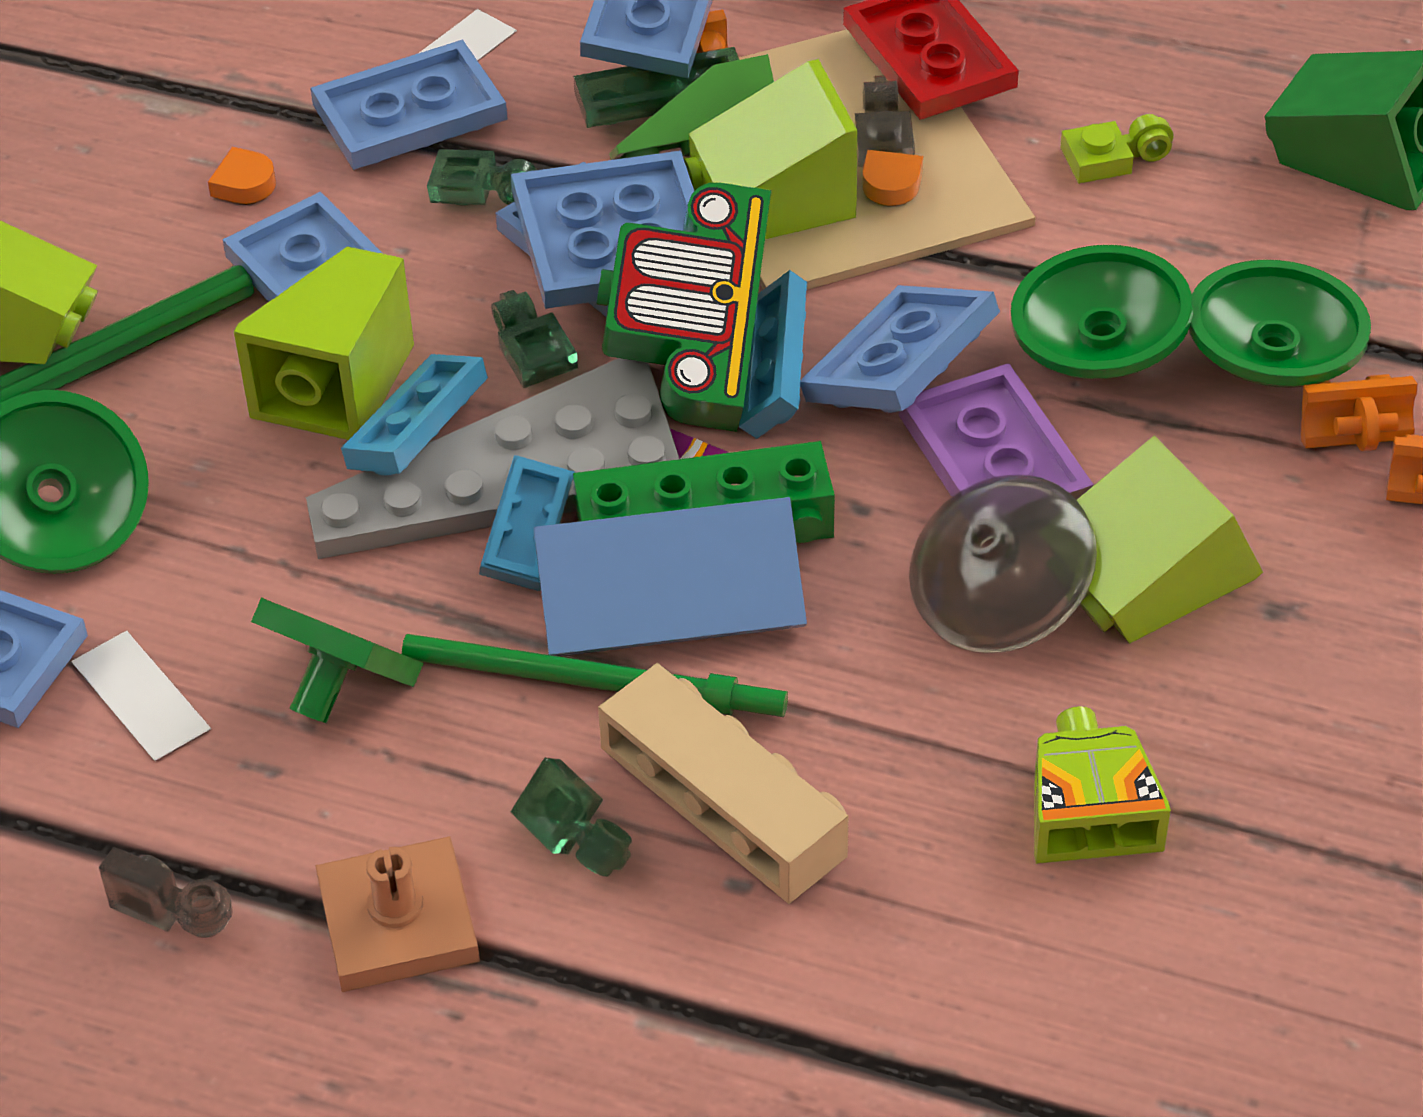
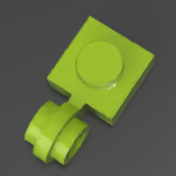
(1104, 153)

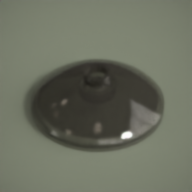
(1017, 584)

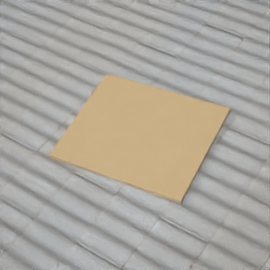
(959, 197)

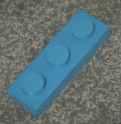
(775, 356)
(414, 414)

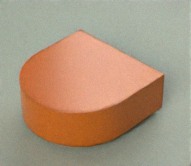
(243, 177)
(891, 177)

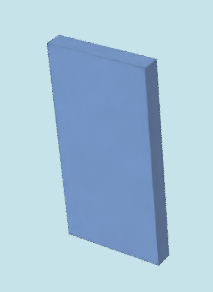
(669, 577)

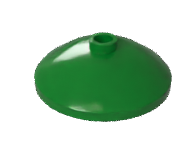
(1101, 311)
(1279, 323)
(93, 463)

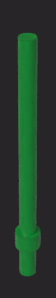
(718, 690)

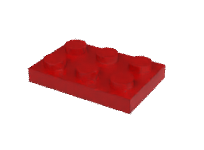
(931, 52)

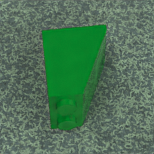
(1355, 123)

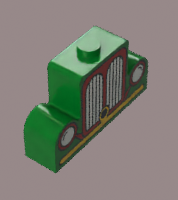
(691, 301)

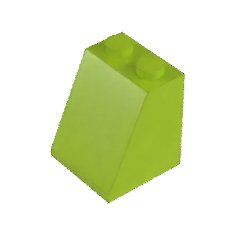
(786, 141)
(40, 296)
(328, 345)
(1159, 545)

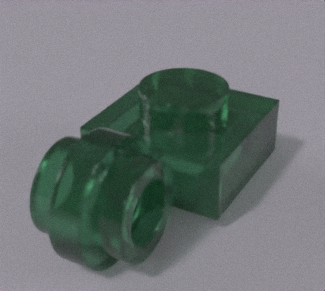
(469, 175)
(531, 344)
(559, 812)

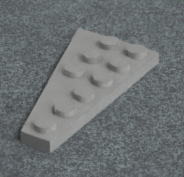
(458, 480)

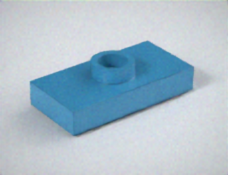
(531, 498)

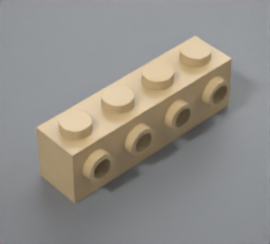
(724, 782)

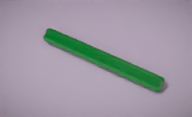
(130, 333)

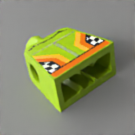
(1095, 793)

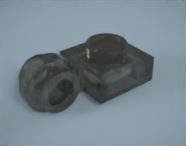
(882, 124)
(149, 893)

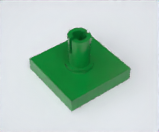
(332, 656)

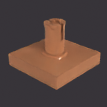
(397, 913)

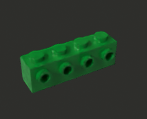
(708, 481)

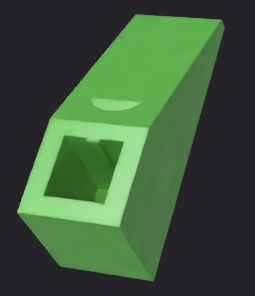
(697, 104)

